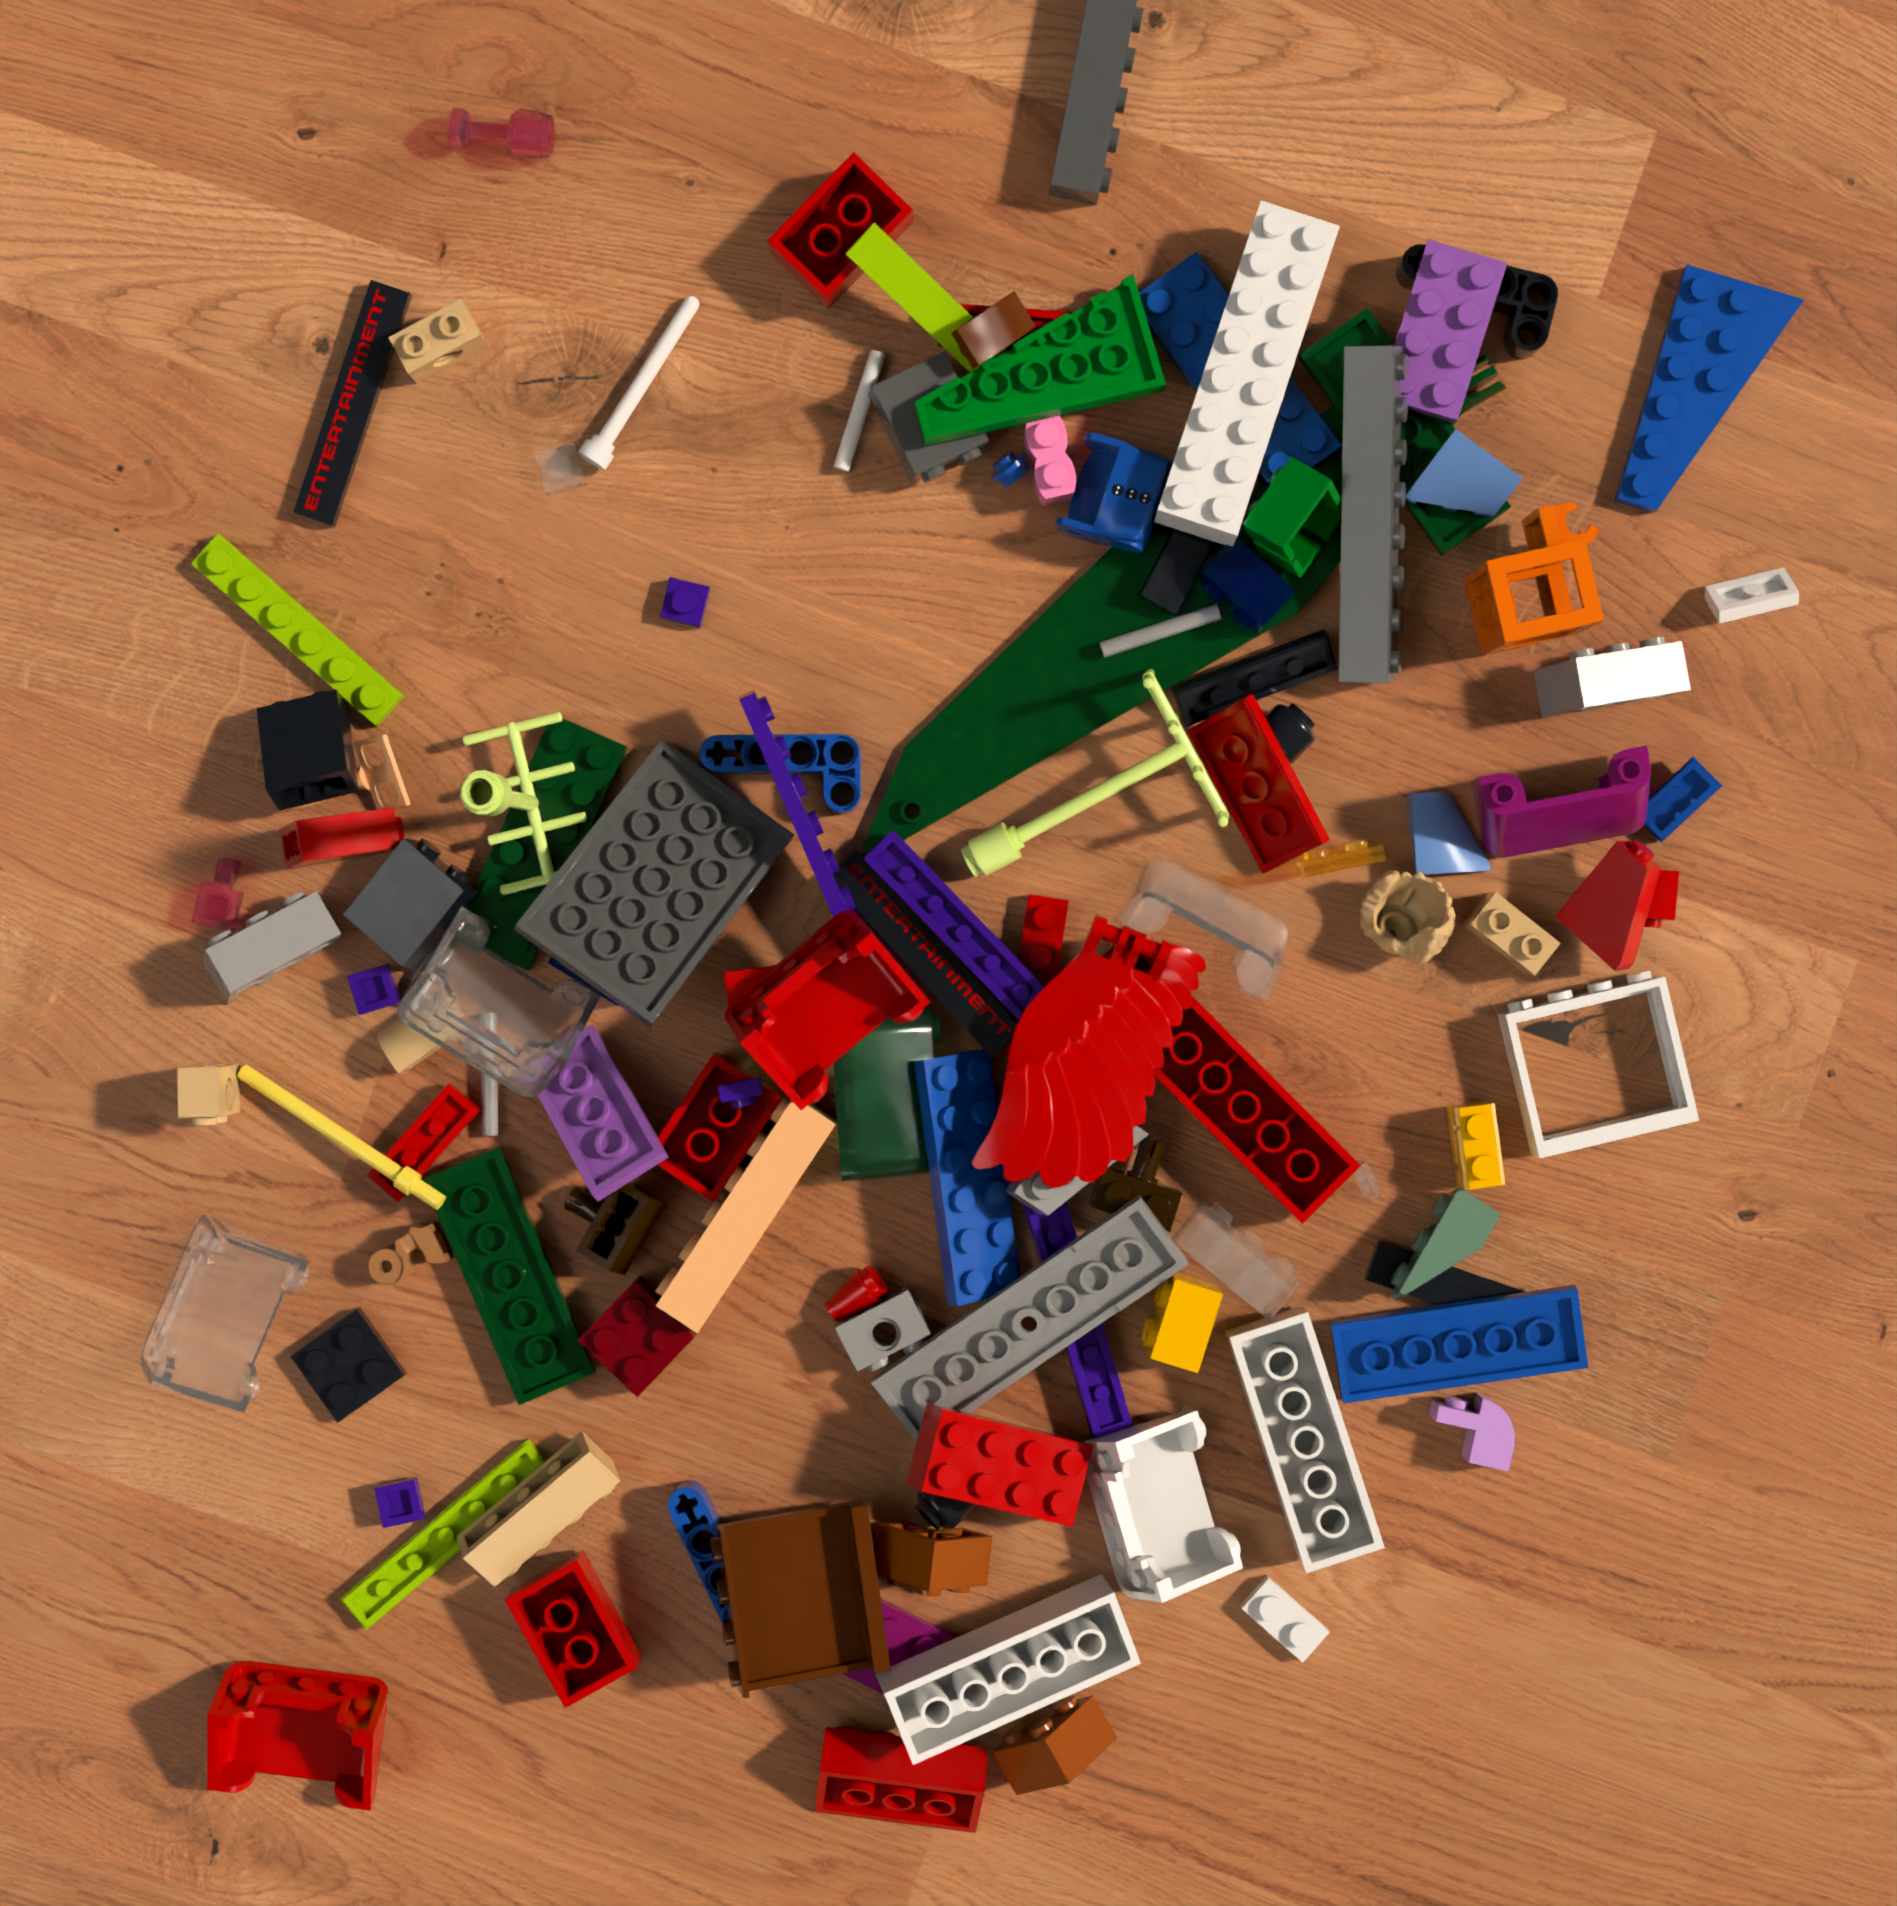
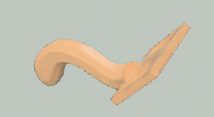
(370, 776)

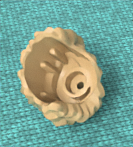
(1408, 915)

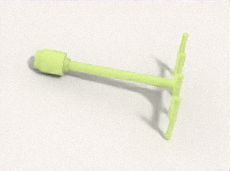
(492, 794)
(1002, 845)

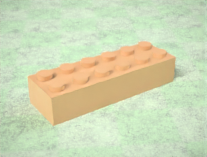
(745, 1215)

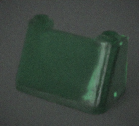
(881, 1103)

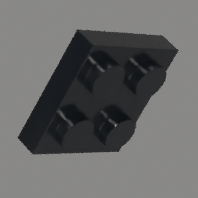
(348, 1365)

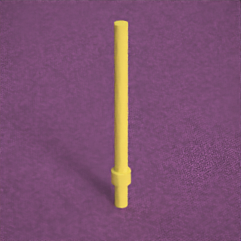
(404, 1178)

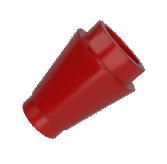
(857, 1293)

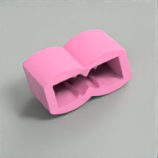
(1053, 472)

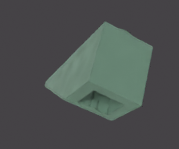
(1455, 1233)

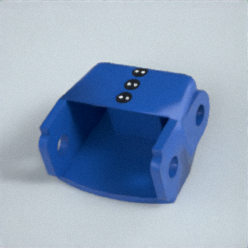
(1116, 495)

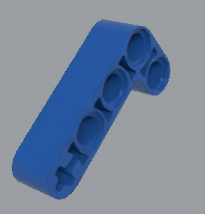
(819, 764)
(699, 1555)

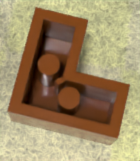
(932, 1558)
(1054, 1747)

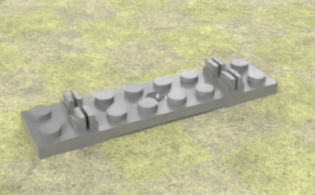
(1064, 1295)

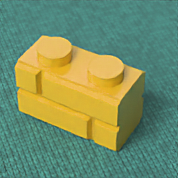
(1475, 1145)

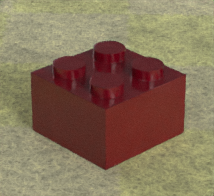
(636, 1337)

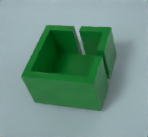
(1294, 500)

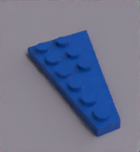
(1705, 358)

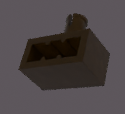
(1118, 1187)
(616, 1225)

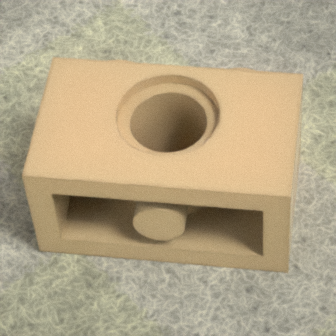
(438, 341)
(1511, 933)
(208, 1092)

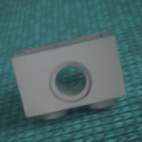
(900, 1311)

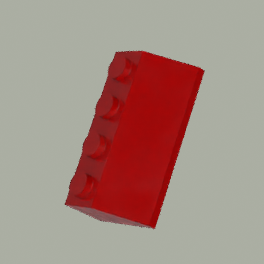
(876, 1780)

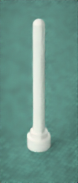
(599, 448)

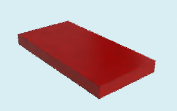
(1258, 784)

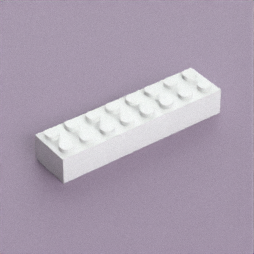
(1246, 374)

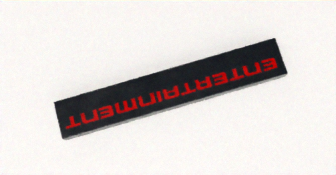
(352, 404)
(926, 955)

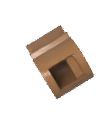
(398, 1260)

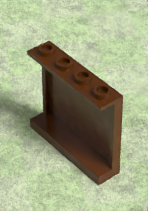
(800, 1596)

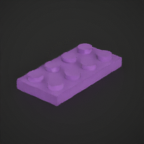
(1446, 327)
(600, 1118)

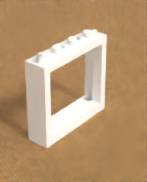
(1683, 1107)

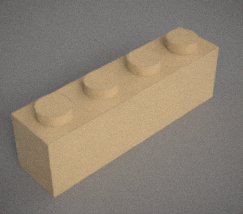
(538, 1509)

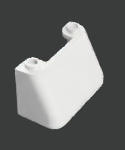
(1158, 1509)

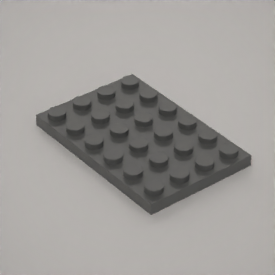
(654, 883)

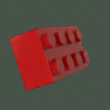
(999, 1465)

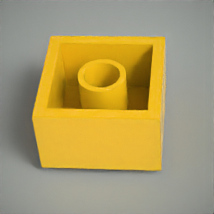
(1181, 1321)

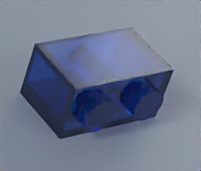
(1246, 586)

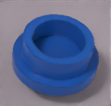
(1010, 468)

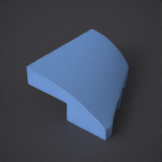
(1464, 479)
(1441, 836)

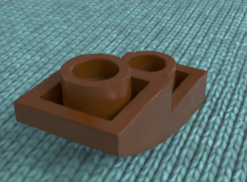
(993, 330)

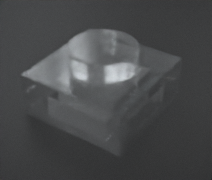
(560, 469)

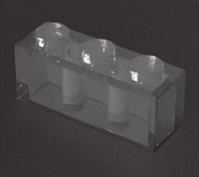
(1237, 1259)

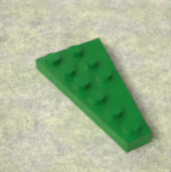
(1062, 368)

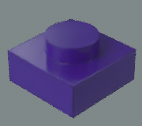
(685, 602)
(373, 989)
(741, 1092)
(399, 1502)

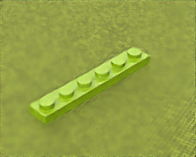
(298, 629)

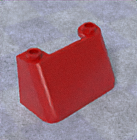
(822, 1005)
(297, 1727)

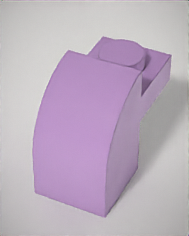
(1489, 1429)

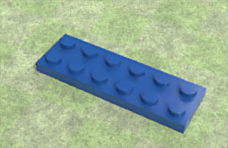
(1184, 319)
(968, 1202)
(1459, 1344)

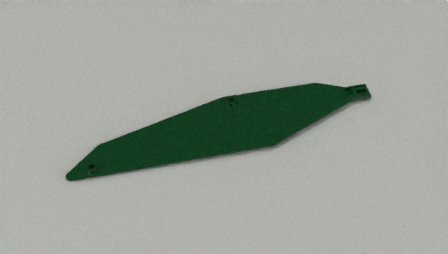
(1059, 685)

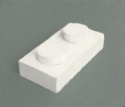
(1751, 595)
(1284, 1618)

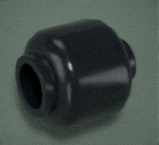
(1291, 729)
(942, 1511)

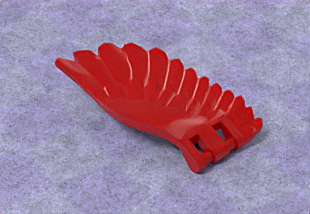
(1088, 1059)

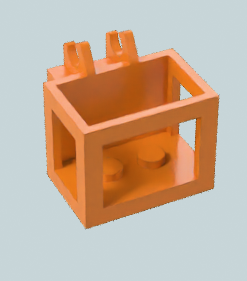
(1548, 545)

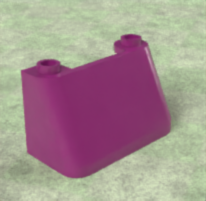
(1519, 827)

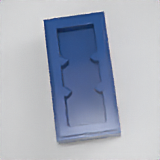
(1679, 798)

